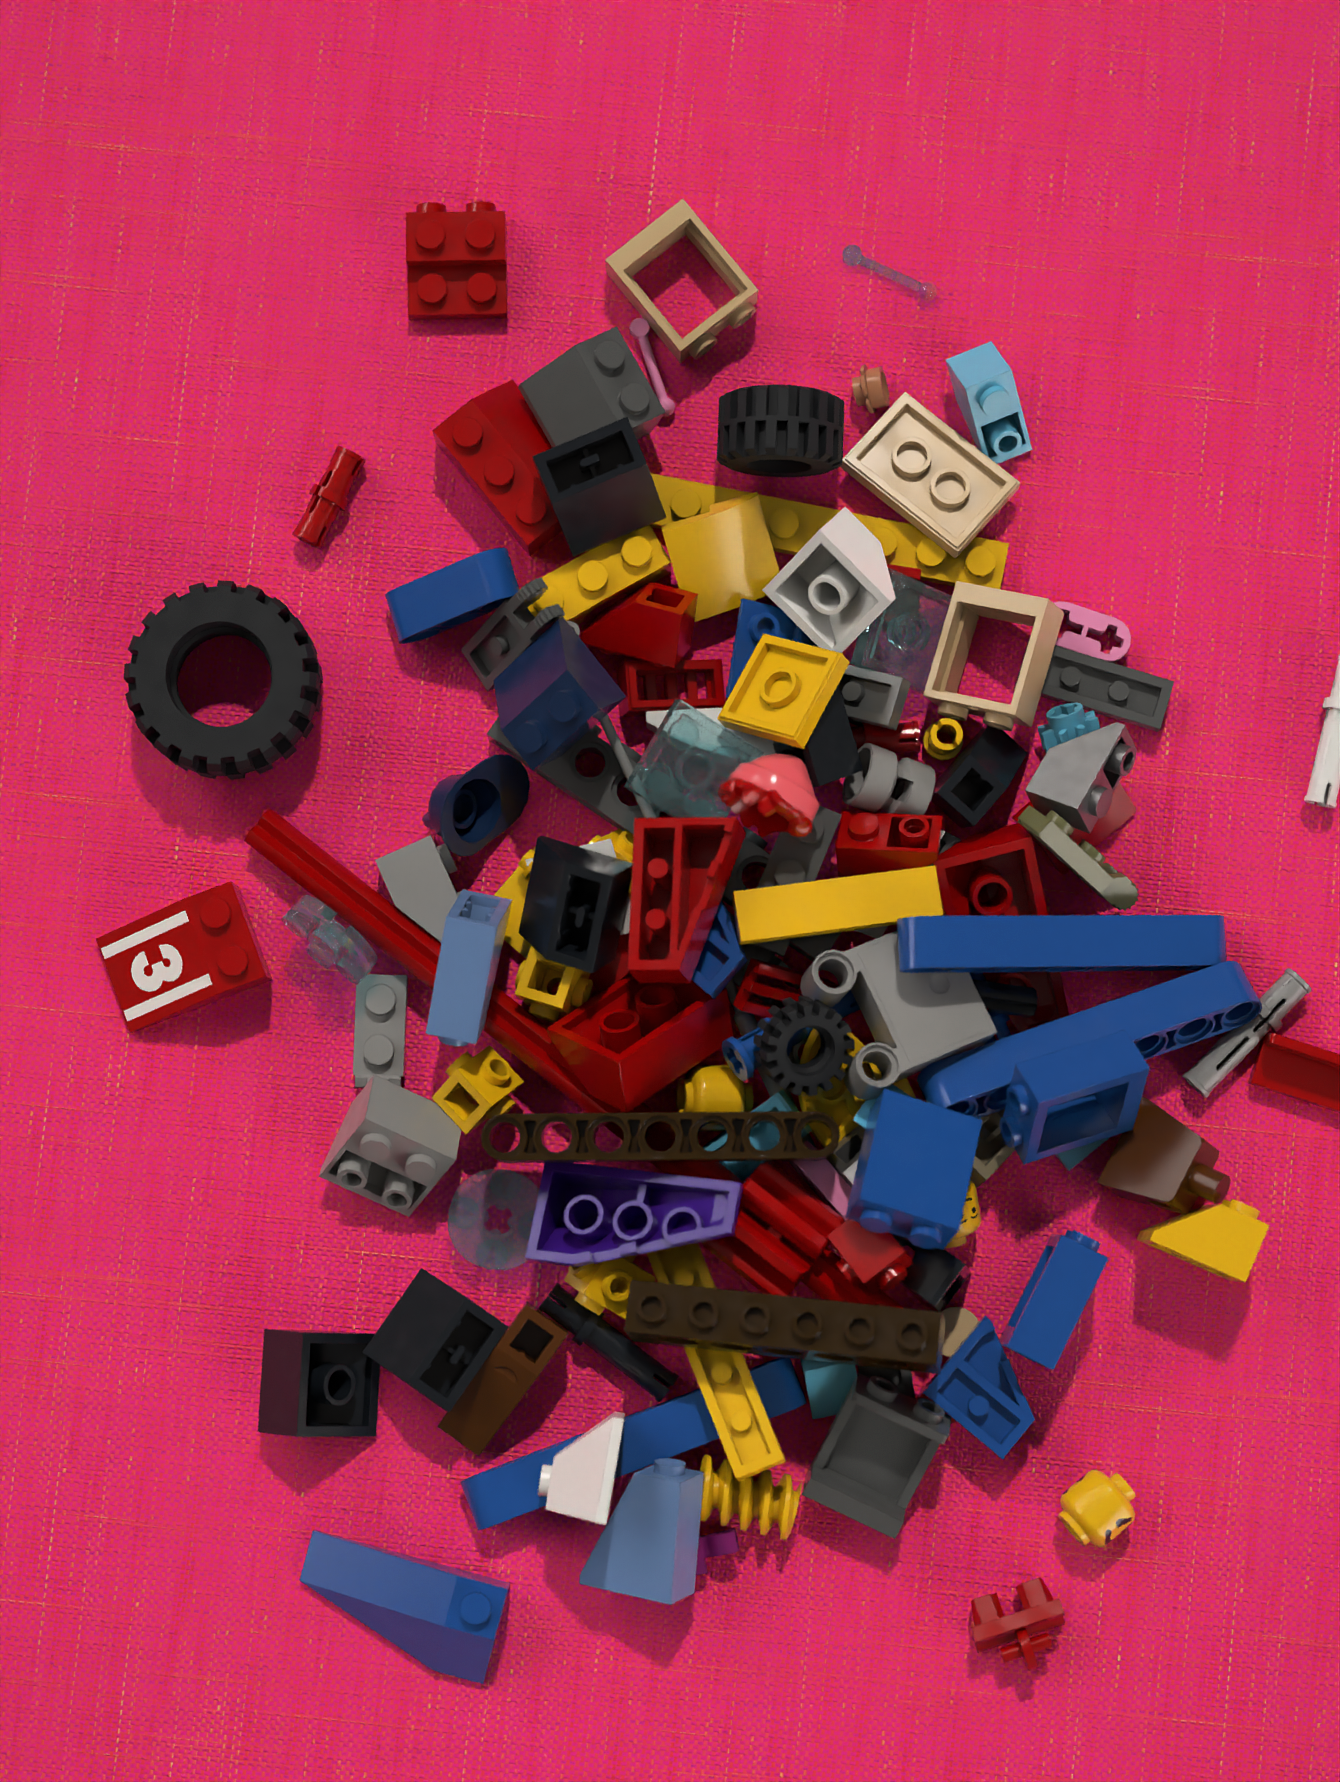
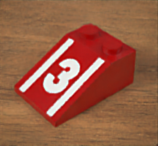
(184, 957)

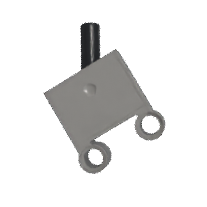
(910, 1014)

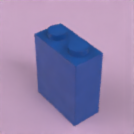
(913, 1170)

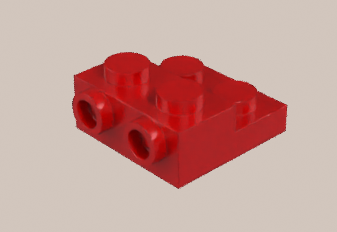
(456, 262)

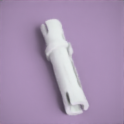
(1325, 774)

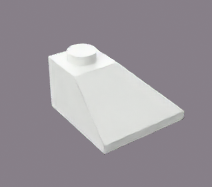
(584, 1473)

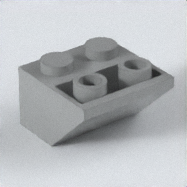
(392, 1146)

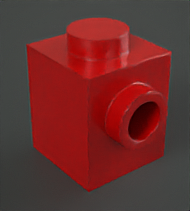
(869, 1257)

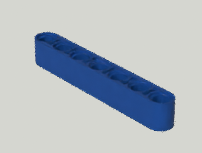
(1060, 943)
(1155, 1019)
(645, 1436)

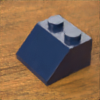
(553, 695)

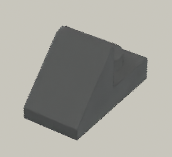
(873, 696)

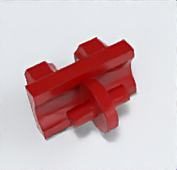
(1038, 1615)

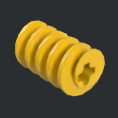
(749, 1498)

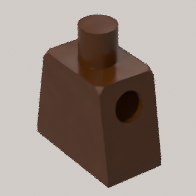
(1163, 1164)

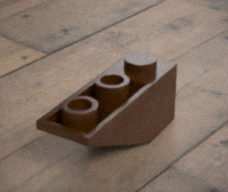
(504, 1378)

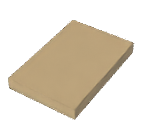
(930, 474)

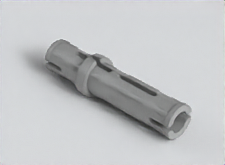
(1240, 1041)

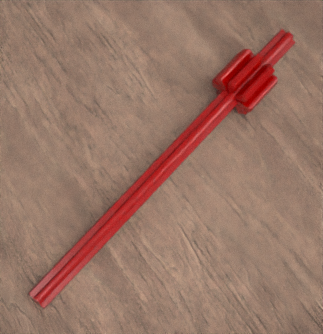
(779, 1222)

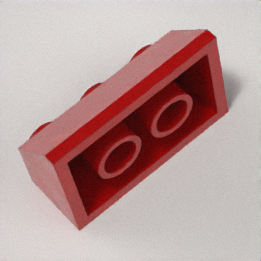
(493, 449)
(640, 1037)

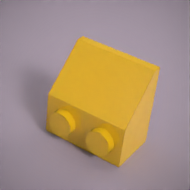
(1212, 1237)

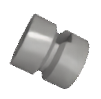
(888, 783)

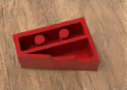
(676, 891)

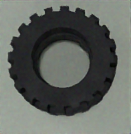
(182, 628)

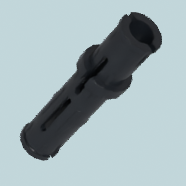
(608, 1342)

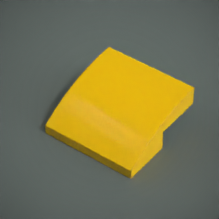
(722, 554)

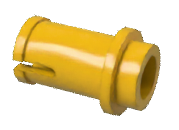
(940, 750)

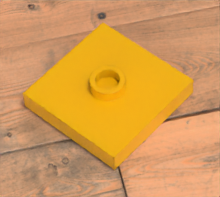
(783, 690)

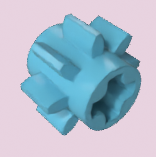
(1066, 723)

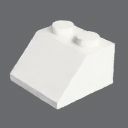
(835, 583)

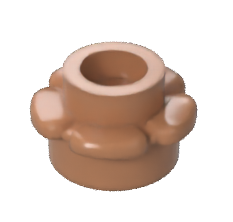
(871, 388)

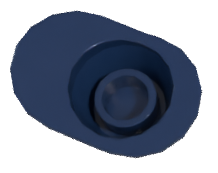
(478, 805)

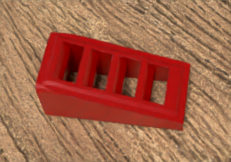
(631, 670)

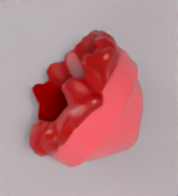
(772, 795)

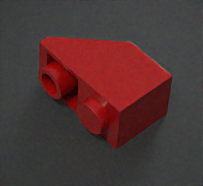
(646, 624)
(886, 842)

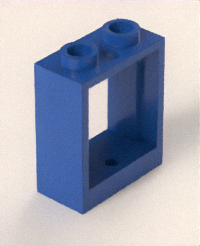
(1074, 1096)
(1054, 1298)

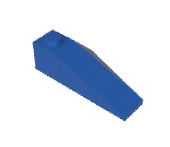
(419, 1605)

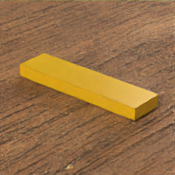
(835, 904)

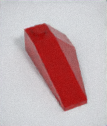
(1001, 877)

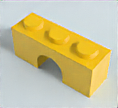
(604, 574)

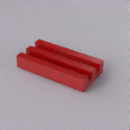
(750, 986)

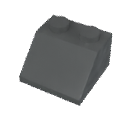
(591, 389)

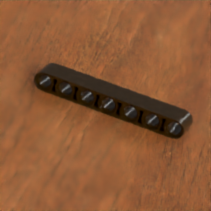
(637, 1125)

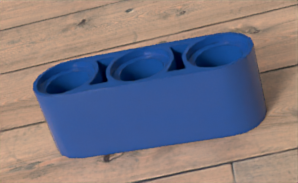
(452, 595)

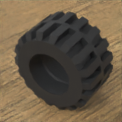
(780, 431)

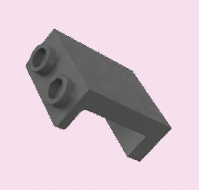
(876, 1453)

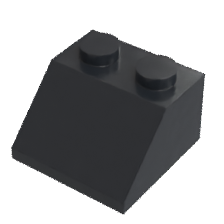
(318, 1384)

